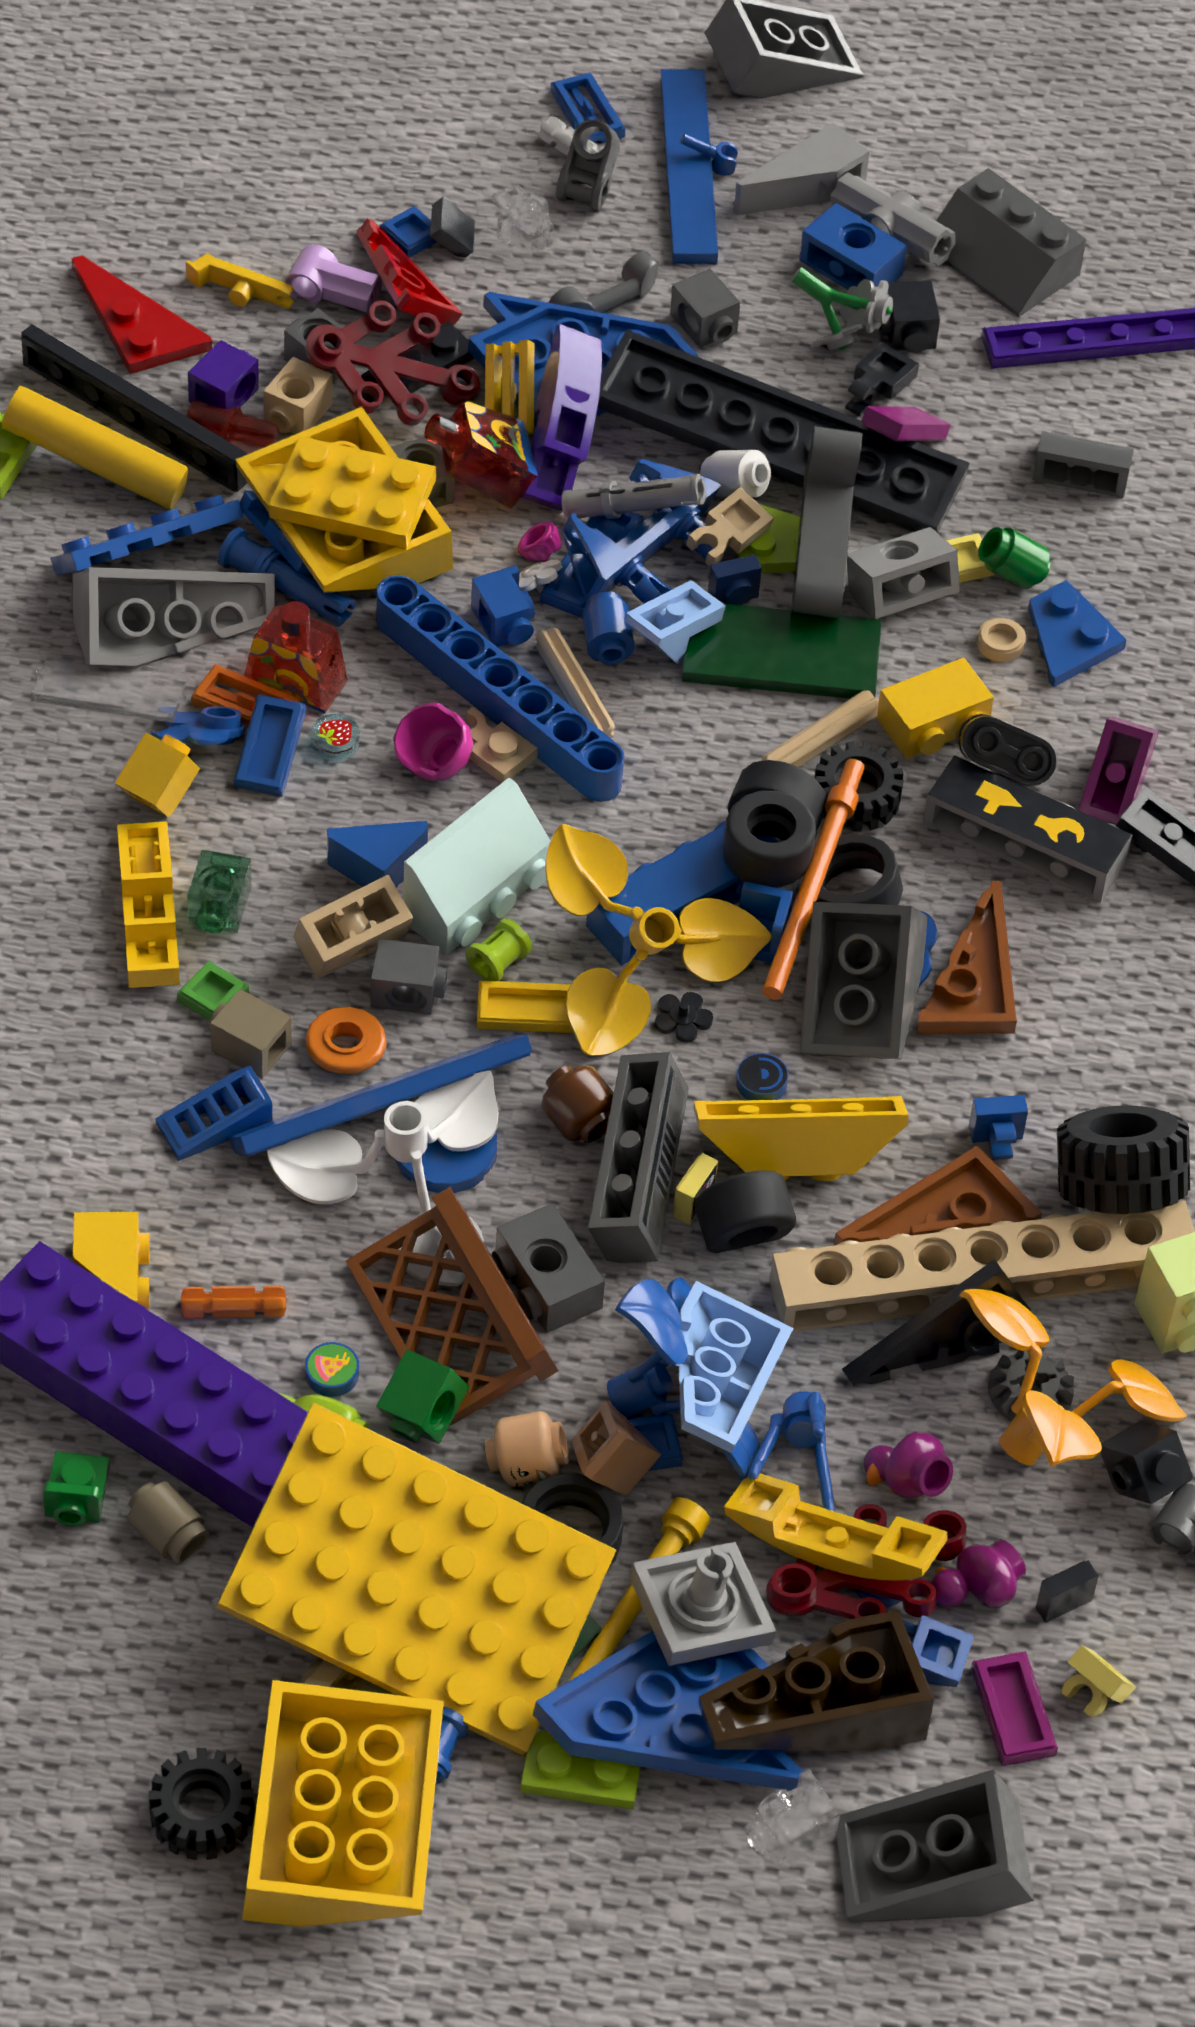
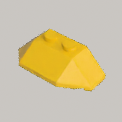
(803, 1134)

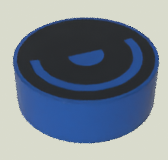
(761, 1077)

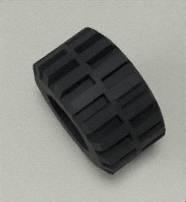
(1123, 1159)

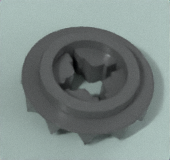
(1008, 1376)

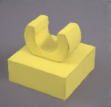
(1100, 1677)

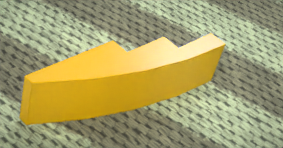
(148, 904)

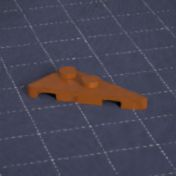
(977, 984)
(960, 1195)

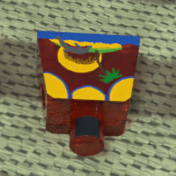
(485, 451)
(298, 656)

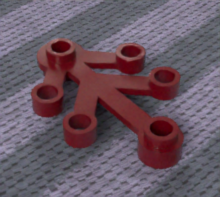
(387, 364)
(801, 1589)

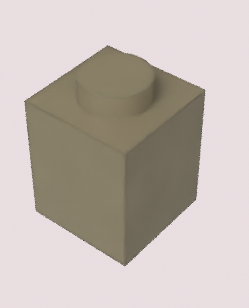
(250, 1032)

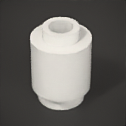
(738, 469)

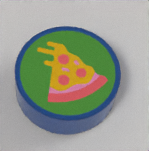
(332, 1369)

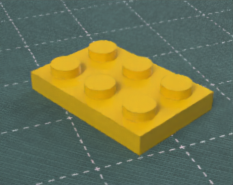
(352, 492)

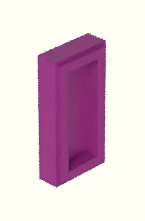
(905, 423)
(1014, 1708)

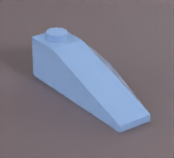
(726, 1364)

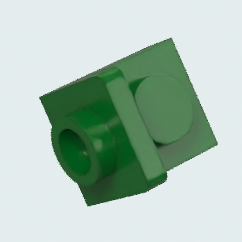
(76, 1488)

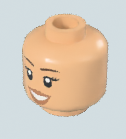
(527, 1448)

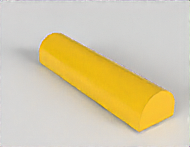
(95, 447)

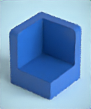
(771, 908)

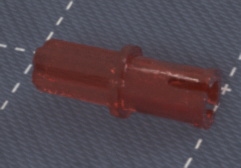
(234, 425)

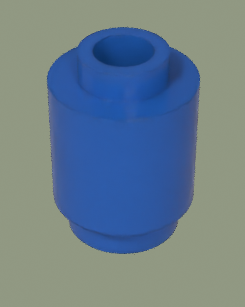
(606, 632)

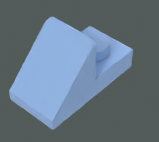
(675, 617)

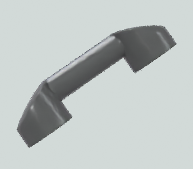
(639, 277)

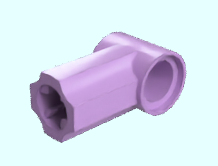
(320, 276)

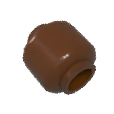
(578, 1103)

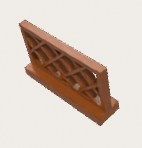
(481, 1276)

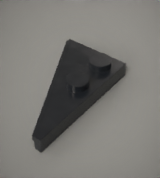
(938, 1335)

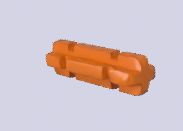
(233, 1301)

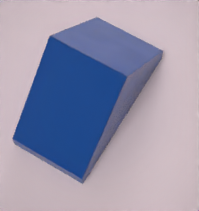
(374, 850)

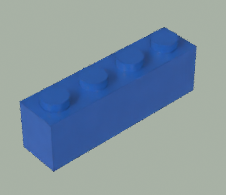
(686, 875)

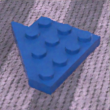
(537, 320)
(650, 1717)

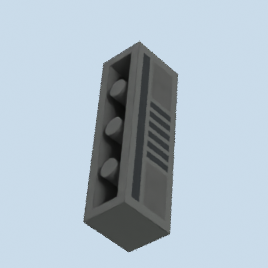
(638, 1158)

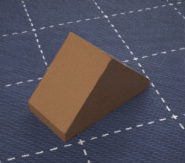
(613, 1450)

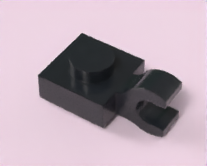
(880, 372)

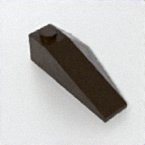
(840, 1693)

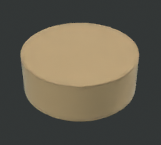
(1001, 639)

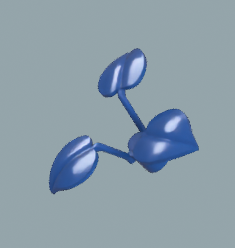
(647, 1384)

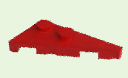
(403, 278)
(136, 324)

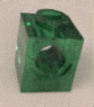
(219, 892)

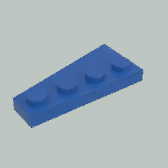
(165, 528)

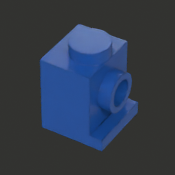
(502, 607)

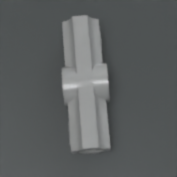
(897, 216)

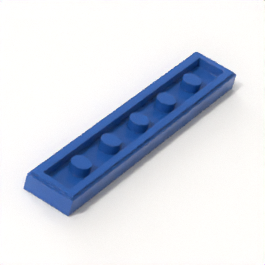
(688, 170)
(380, 1095)

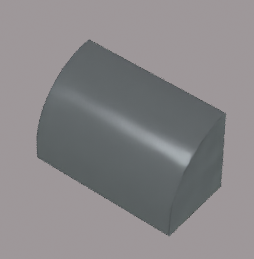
(1082, 464)

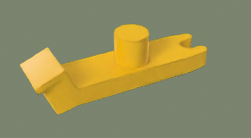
(241, 281)

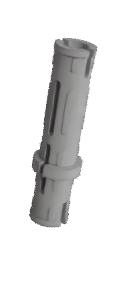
(614, 498)

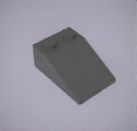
(778, 48)
(862, 979)
(935, 1853)

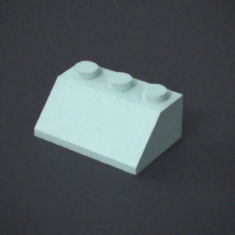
(475, 868)

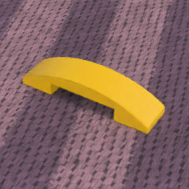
(831, 1539)

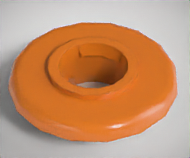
(349, 1022)

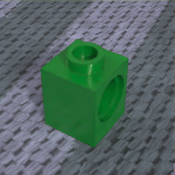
(421, 1398)

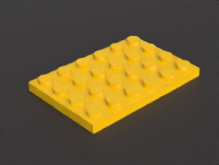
(416, 1577)

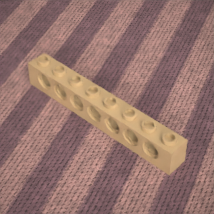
(955, 1253)

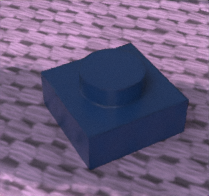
(735, 580)

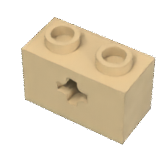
(352, 926)

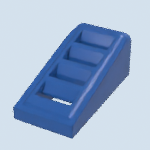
(225, 1091)

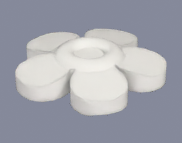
(538, 575)

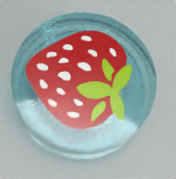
(335, 737)

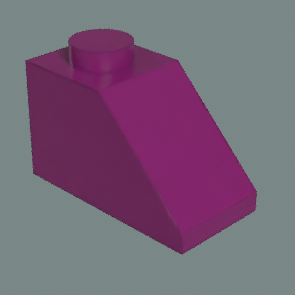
(1118, 769)

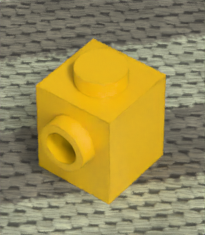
(158, 773)

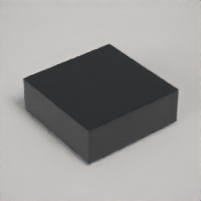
(452, 228)
(1066, 1590)

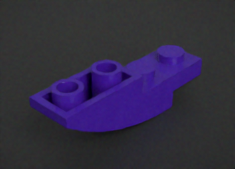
(566, 414)

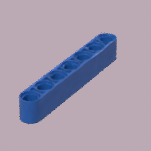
(499, 687)

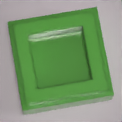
(209, 989)

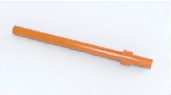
(839, 807)

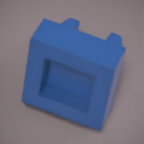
(998, 1122)

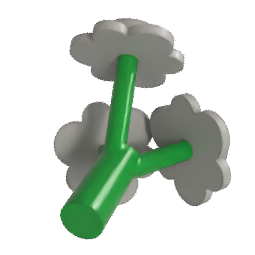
(861, 307)

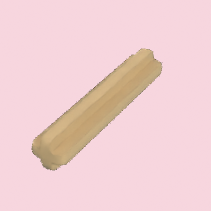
(572, 679)
(826, 730)

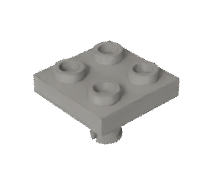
(702, 1603)

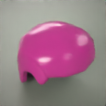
(436, 737)

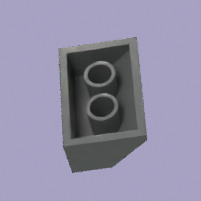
(1010, 243)

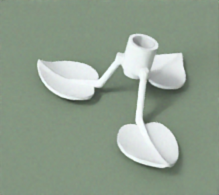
(325, 1163)

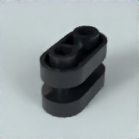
(1006, 749)

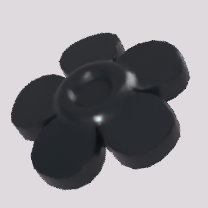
(683, 1016)

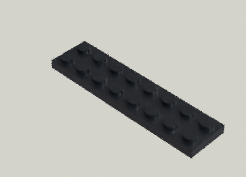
(732, 411)

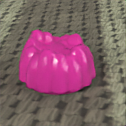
(540, 542)

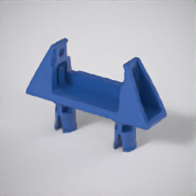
(607, 564)

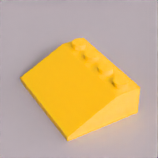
(338, 559)
(342, 1806)

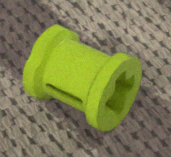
(498, 950)

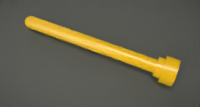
(682, 1524)

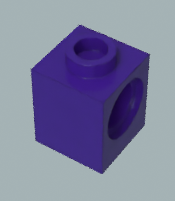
(224, 377)

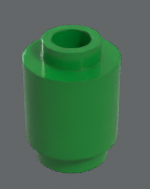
(1014, 557)

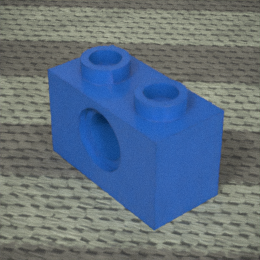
(851, 249)

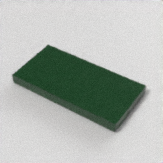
(786, 652)

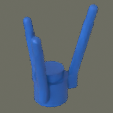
(803, 1427)

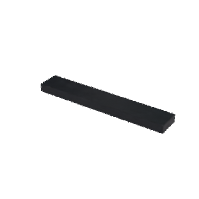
(132, 407)

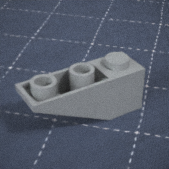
(802, 173)

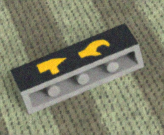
(1027, 828)

